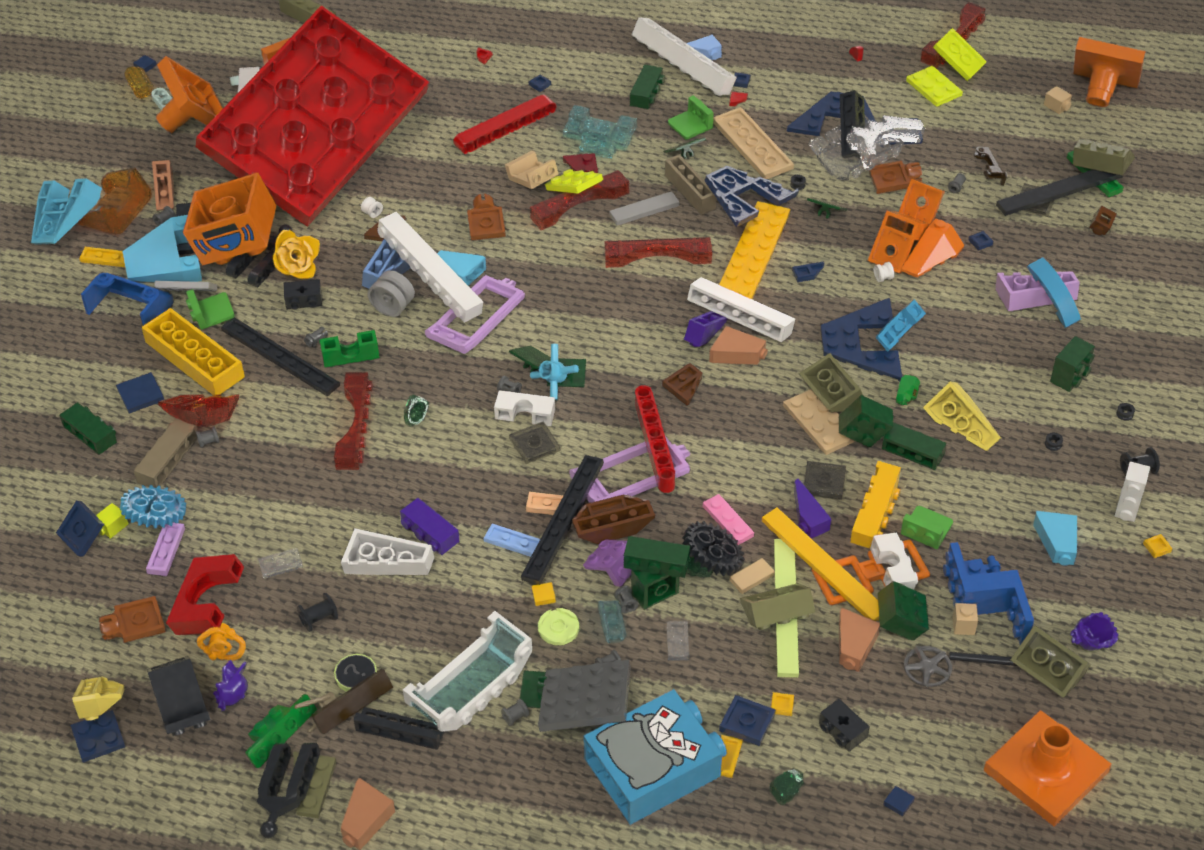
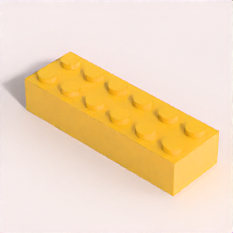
(193, 352)

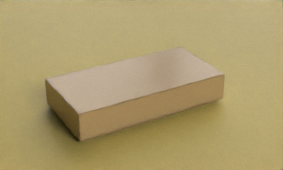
(752, 576)

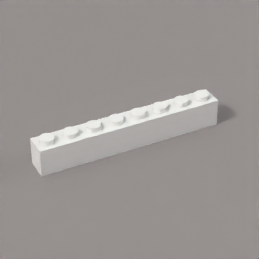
(684, 56)
(430, 267)

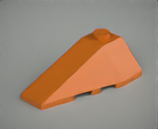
(933, 248)

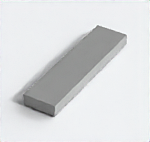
(644, 208)

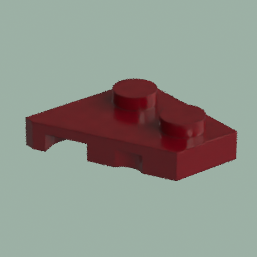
(584, 162)

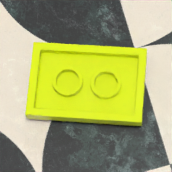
(959, 54)
(934, 86)
(573, 181)

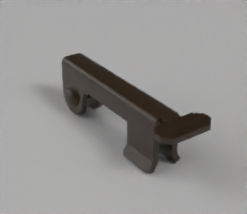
(994, 170)

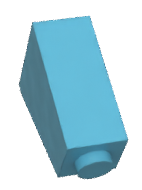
(466, 266)
(1058, 535)

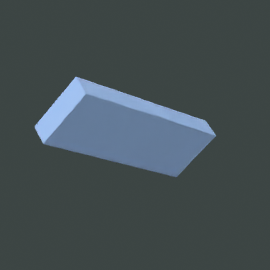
(511, 540)

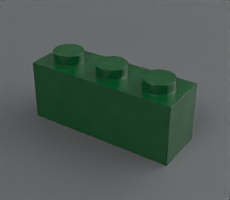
(646, 86)
(88, 428)
(914, 446)
(656, 557)

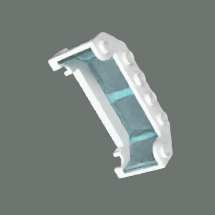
(472, 676)

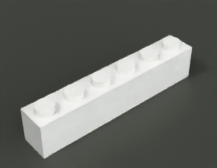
(741, 309)

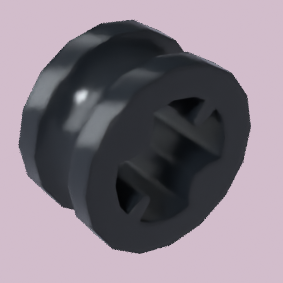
(798, 182)
(1125, 407)
(1053, 446)

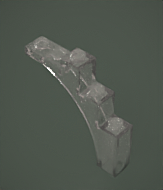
(885, 131)

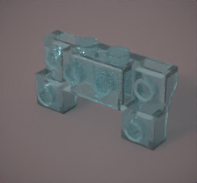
(582, 124)

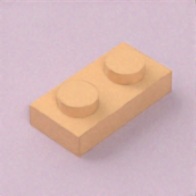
(542, 503)

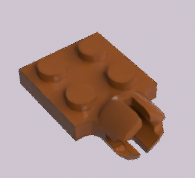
(894, 176)
(485, 219)
(133, 620)

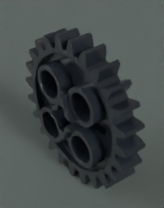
(713, 548)

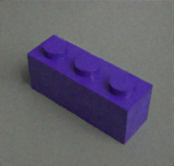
(429, 526)

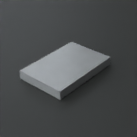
(185, 286)

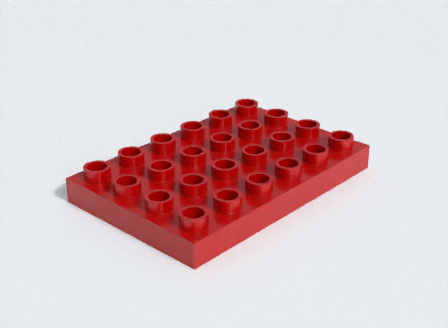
(313, 114)

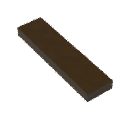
(352, 701)

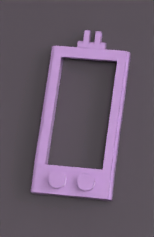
(463, 343)
(598, 492)

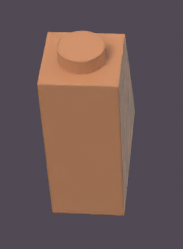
(737, 348)
(856, 638)
(365, 814)

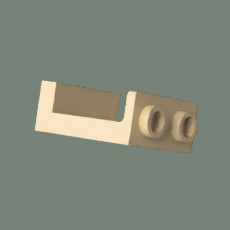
(529, 171)

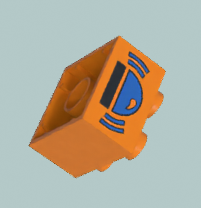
(230, 220)

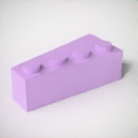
(1024, 292)

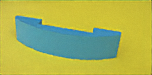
(1056, 290)
(900, 325)

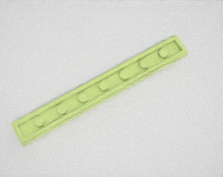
(786, 633)

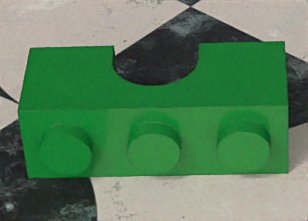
(361, 350)

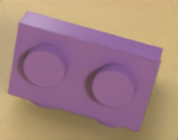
(610, 558)

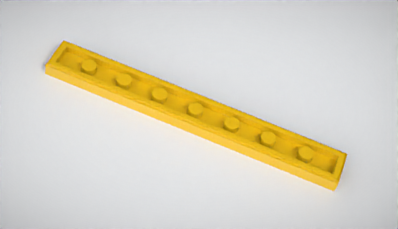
(822, 563)

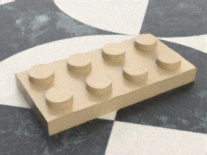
(817, 421)

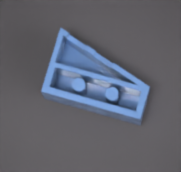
(383, 260)

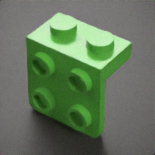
(694, 121)
(209, 310)
(926, 526)

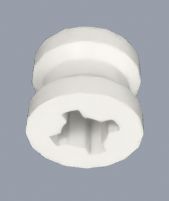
(371, 207)
(884, 271)

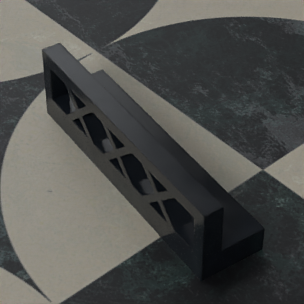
(851, 115)
(396, 730)

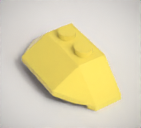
(96, 696)

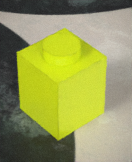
(112, 520)

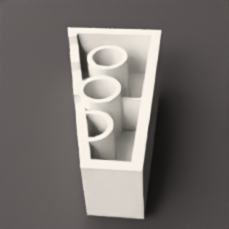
(385, 555)

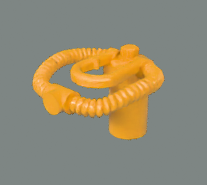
(218, 641)

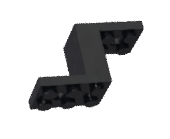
(178, 696)

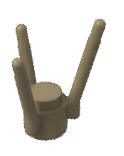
(320, 702)

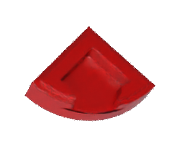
(856, 52)
(483, 55)
(737, 98)

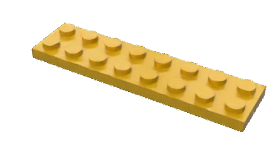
(755, 249)

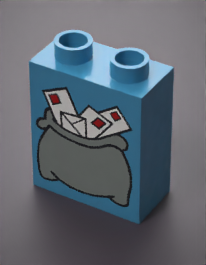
(654, 755)

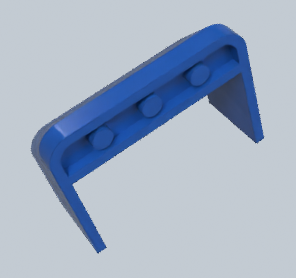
(156, 299)

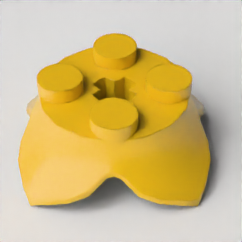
(306, 250)

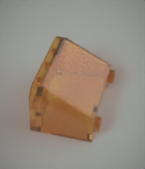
(123, 201)

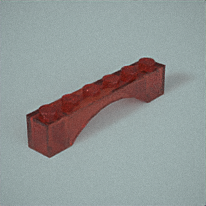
(970, 18)
(549, 211)
(689, 249)
(349, 449)

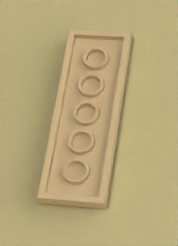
(753, 143)

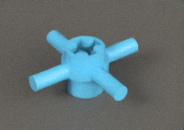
(553, 371)

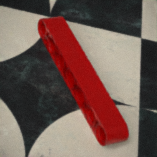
(504, 123)
(655, 439)

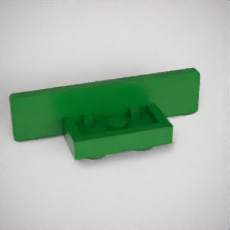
(277, 728)

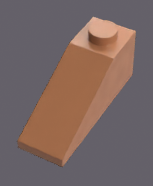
(163, 184)

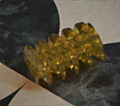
(139, 82)

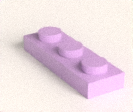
(165, 549)

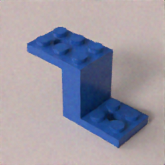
(990, 592)

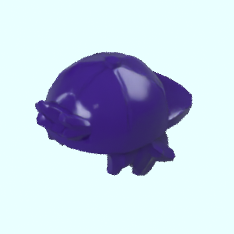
(1094, 632)
(232, 687)

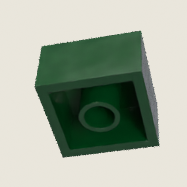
(1072, 364)
(865, 421)
(652, 588)
(903, 611)

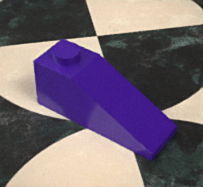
(703, 328)
(810, 514)

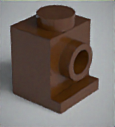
(1101, 224)

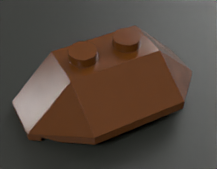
(613, 518)

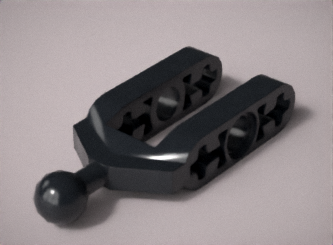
(262, 269)
(297, 785)

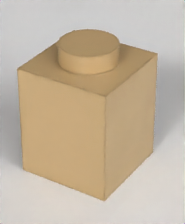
(1058, 100)
(965, 619)

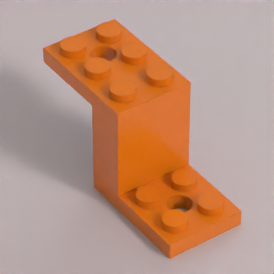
(907, 225)

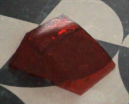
(200, 410)

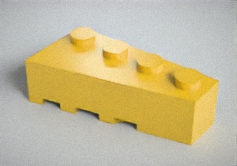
(877, 504)

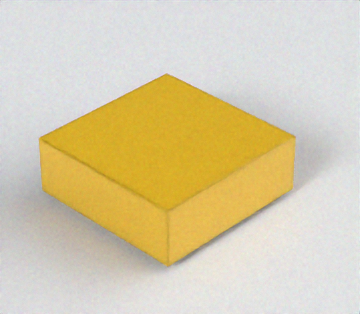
(1157, 546)
(543, 594)
(782, 703)

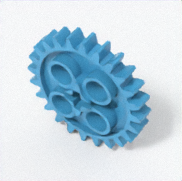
(153, 506)

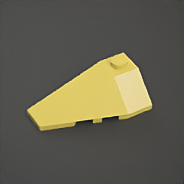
(959, 412)

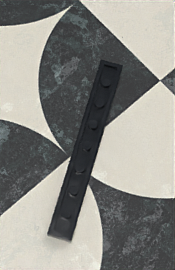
(1054, 191)
(280, 356)
(562, 520)

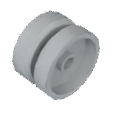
(391, 293)

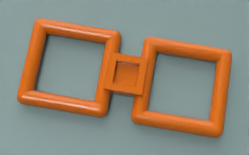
(869, 571)

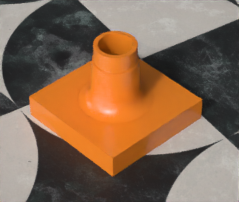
(1106, 67)
(190, 94)
(1047, 767)

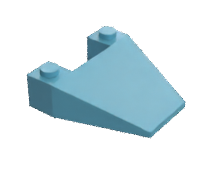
(58, 213)
(157, 256)

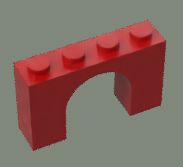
(204, 572)

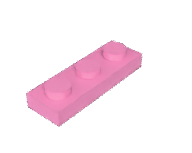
(728, 519)

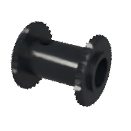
(1149, 459)
(317, 612)

